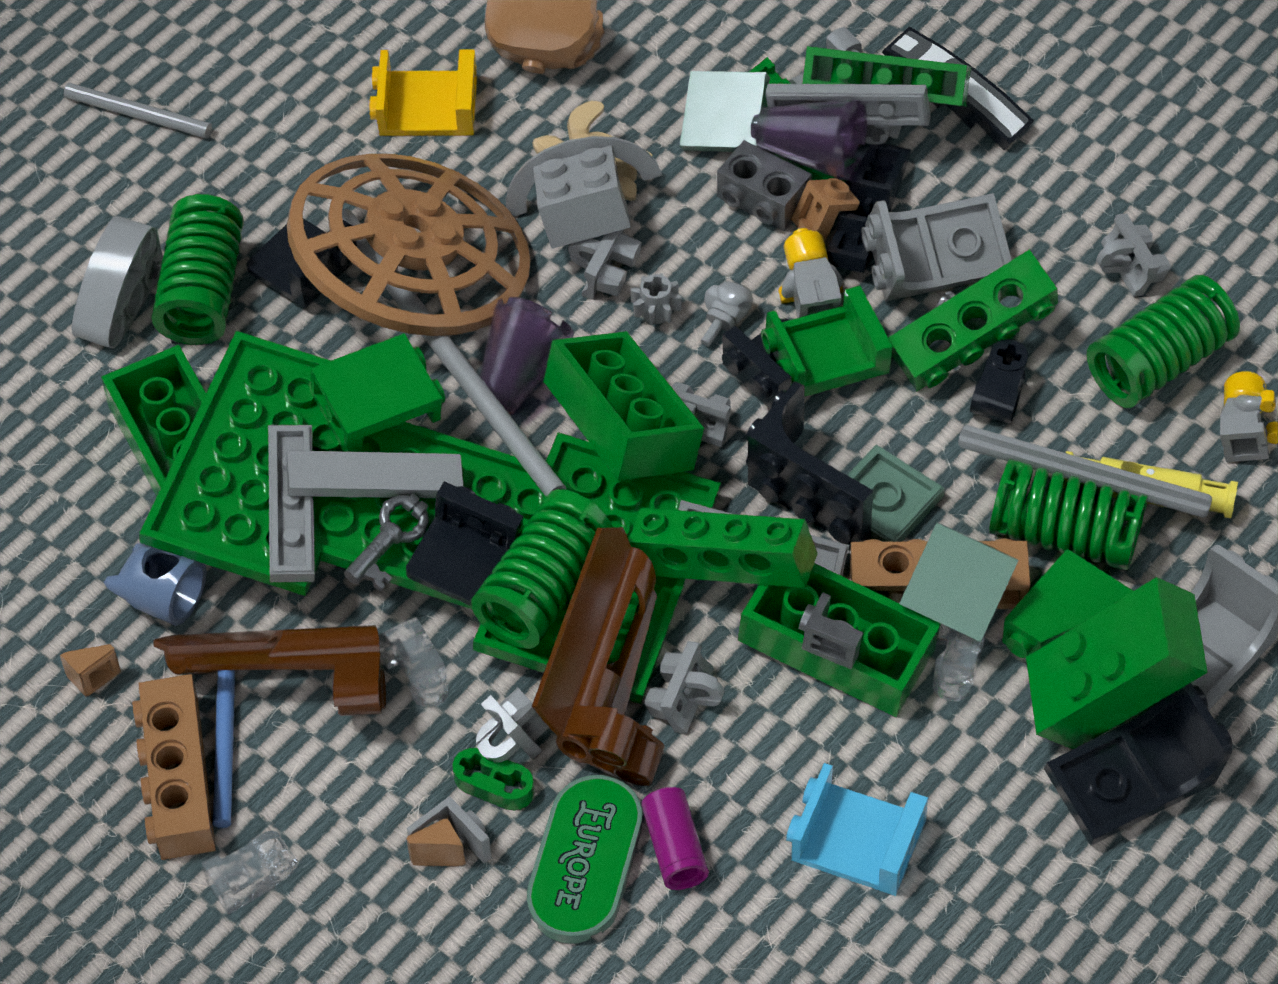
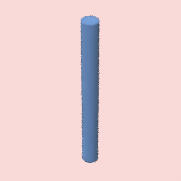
(224, 748)

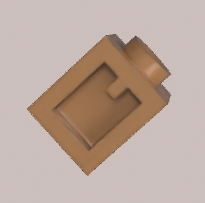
(822, 203)

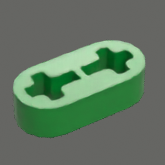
(492, 781)

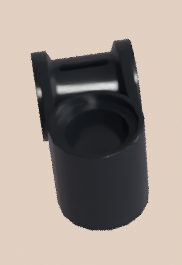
(1001, 382)

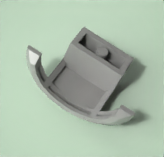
(579, 187)

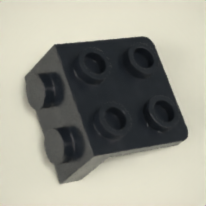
(279, 270)
(753, 365)
(463, 542)

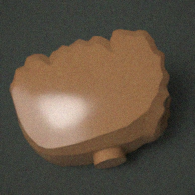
(544, 32)

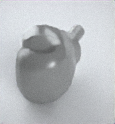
(726, 306)

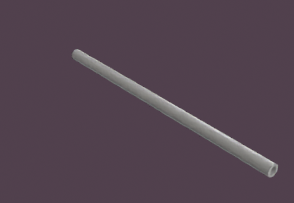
(472, 384)

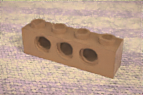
(874, 559)
(189, 827)

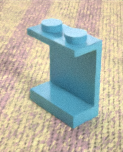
(856, 833)

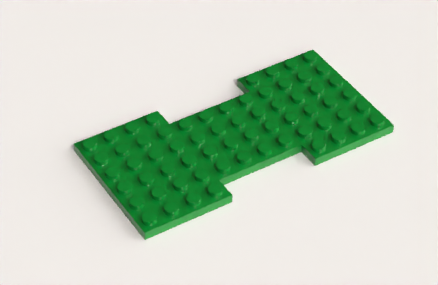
(219, 493)

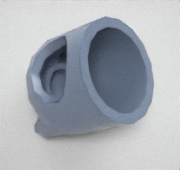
(160, 583)

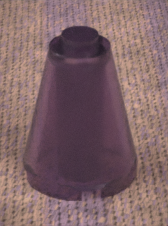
(814, 134)
(519, 349)

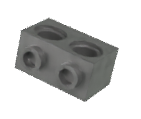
(761, 184)

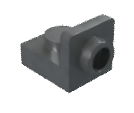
(828, 637)

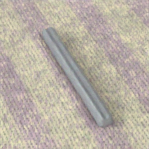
(1158, 491)

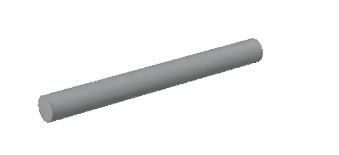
(138, 110)

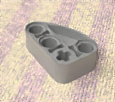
(117, 281)

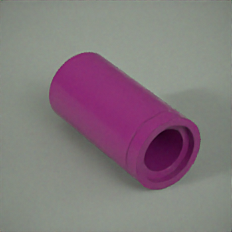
(674, 838)

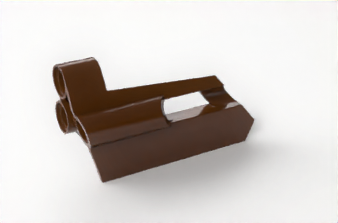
(348, 650)
(579, 691)

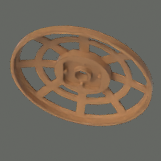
(391, 235)

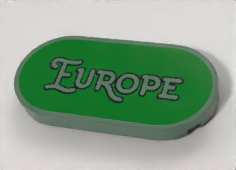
(584, 858)

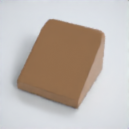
(91, 667)
(436, 846)

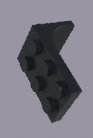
(799, 479)
(1142, 765)

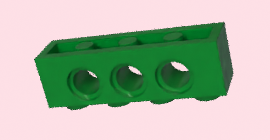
(944, 81)
(1018, 278)
(726, 547)

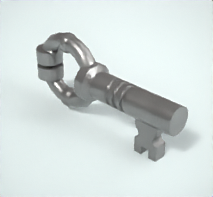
(390, 534)

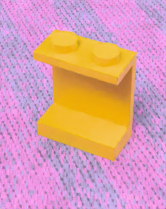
(425, 100)

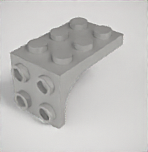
(934, 246)
(1235, 619)

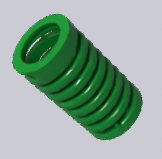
(198, 269)
(1163, 340)
(1065, 525)
(539, 569)

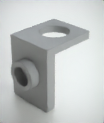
(466, 825)

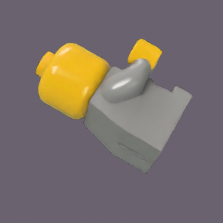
(811, 280)
(1240, 421)

